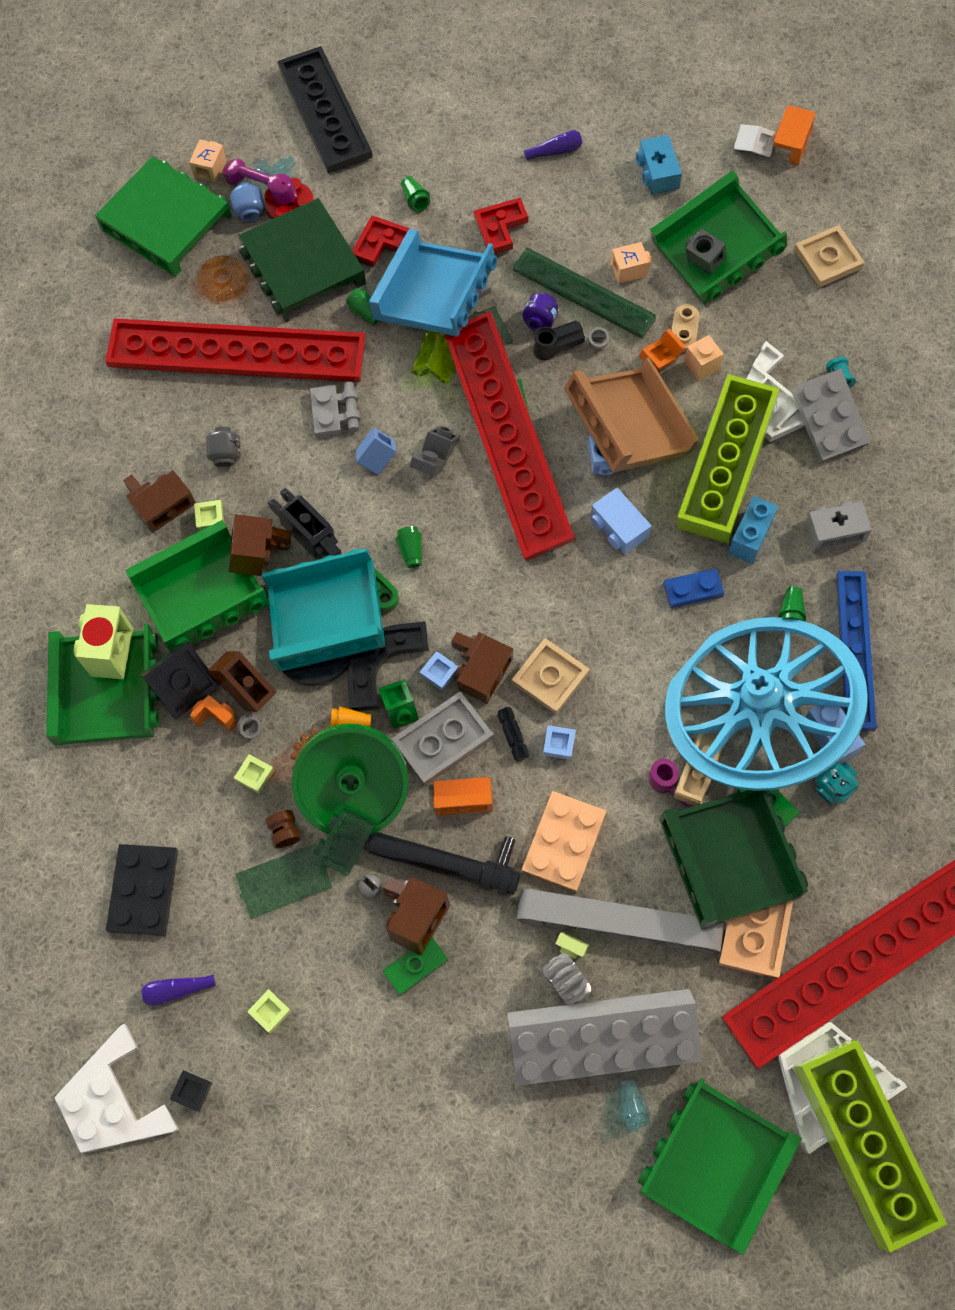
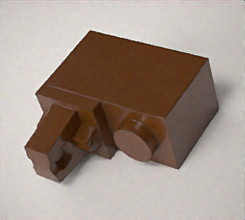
(159, 501)
(252, 542)
(485, 664)
(241, 681)
(418, 912)

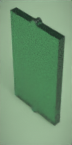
(282, 881)

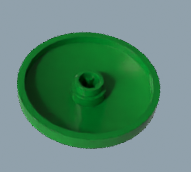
(351, 770)

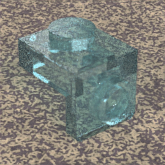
(282, 166)

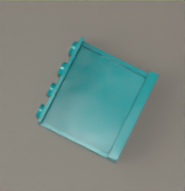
(324, 610)

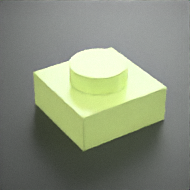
(208, 513)
(254, 774)
(571, 945)
(269, 1011)

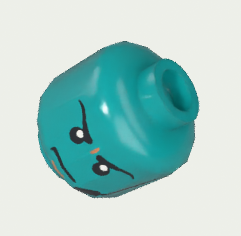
(837, 783)

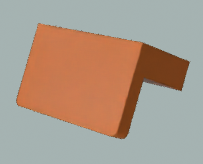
(795, 131)
(462, 796)

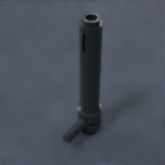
(485, 874)

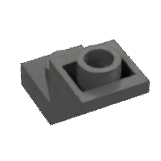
(436, 450)

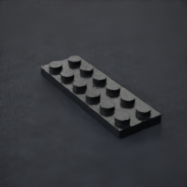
(325, 109)

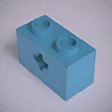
(659, 164)
(753, 529)

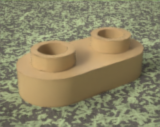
(686, 325)

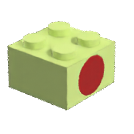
(103, 641)

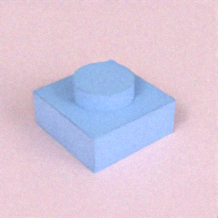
(439, 671)
(559, 742)

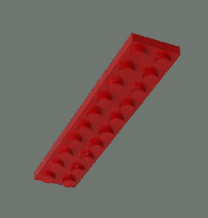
(236, 350)
(509, 438)
(845, 969)

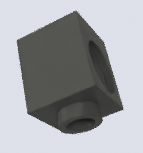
(709, 260)

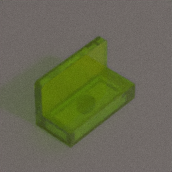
(434, 358)

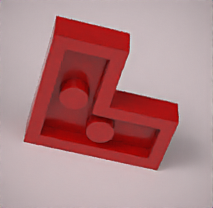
(495, 221)
(377, 236)

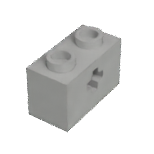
(838, 526)

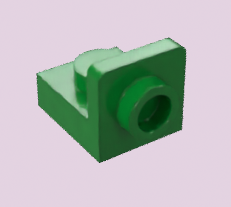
(398, 704)

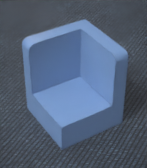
(375, 451)

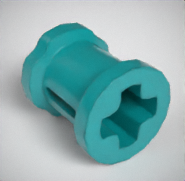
(841, 363)

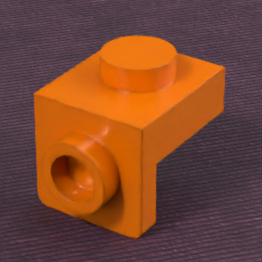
(664, 351)
(209, 707)

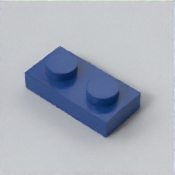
(693, 588)

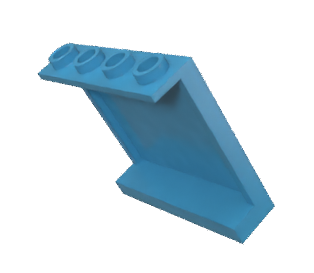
(431, 285)

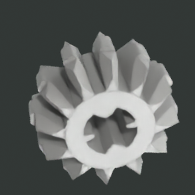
(567, 979)

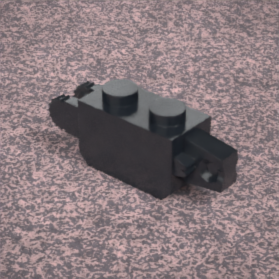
(306, 525)

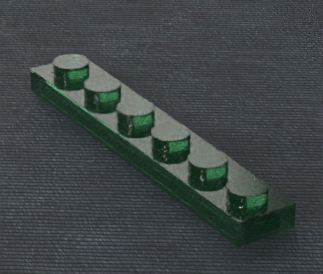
(584, 292)

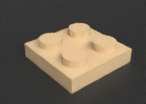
(829, 256)
(550, 676)

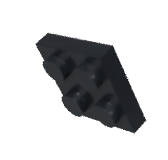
(180, 679)

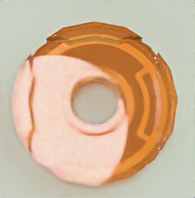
(226, 289)

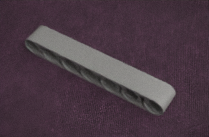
(618, 921)

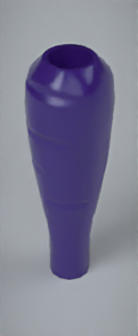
(559, 144)
(168, 990)

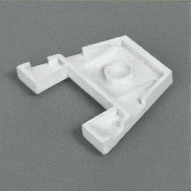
(786, 414)
(813, 1044)
(97, 1106)

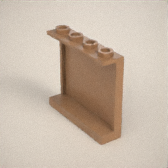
(632, 417)

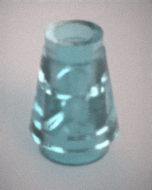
(632, 1106)

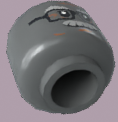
(223, 447)

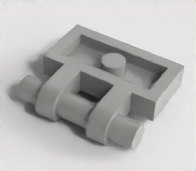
(326, 410)

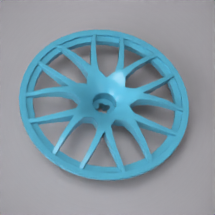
(767, 707)

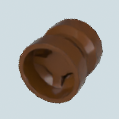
(283, 829)

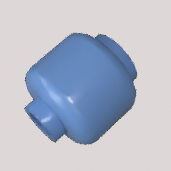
(247, 202)

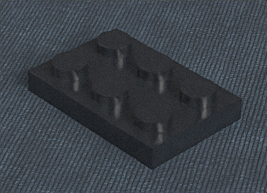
(142, 890)

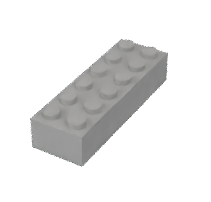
(604, 1037)

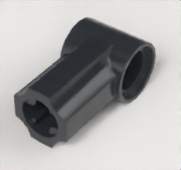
(557, 339)

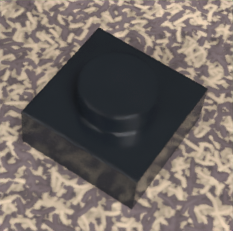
(191, 1091)

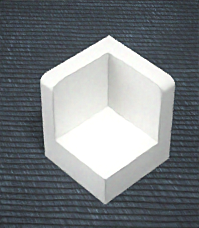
(755, 140)

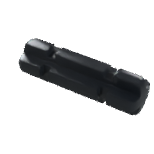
(513, 734)

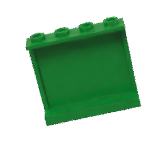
(161, 214)
(732, 218)
(193, 591)
(96, 707)
(718, 1166)

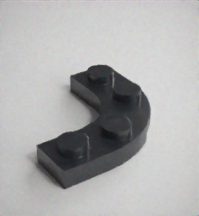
(366, 664)

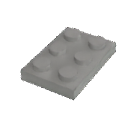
(830, 415)
(442, 738)

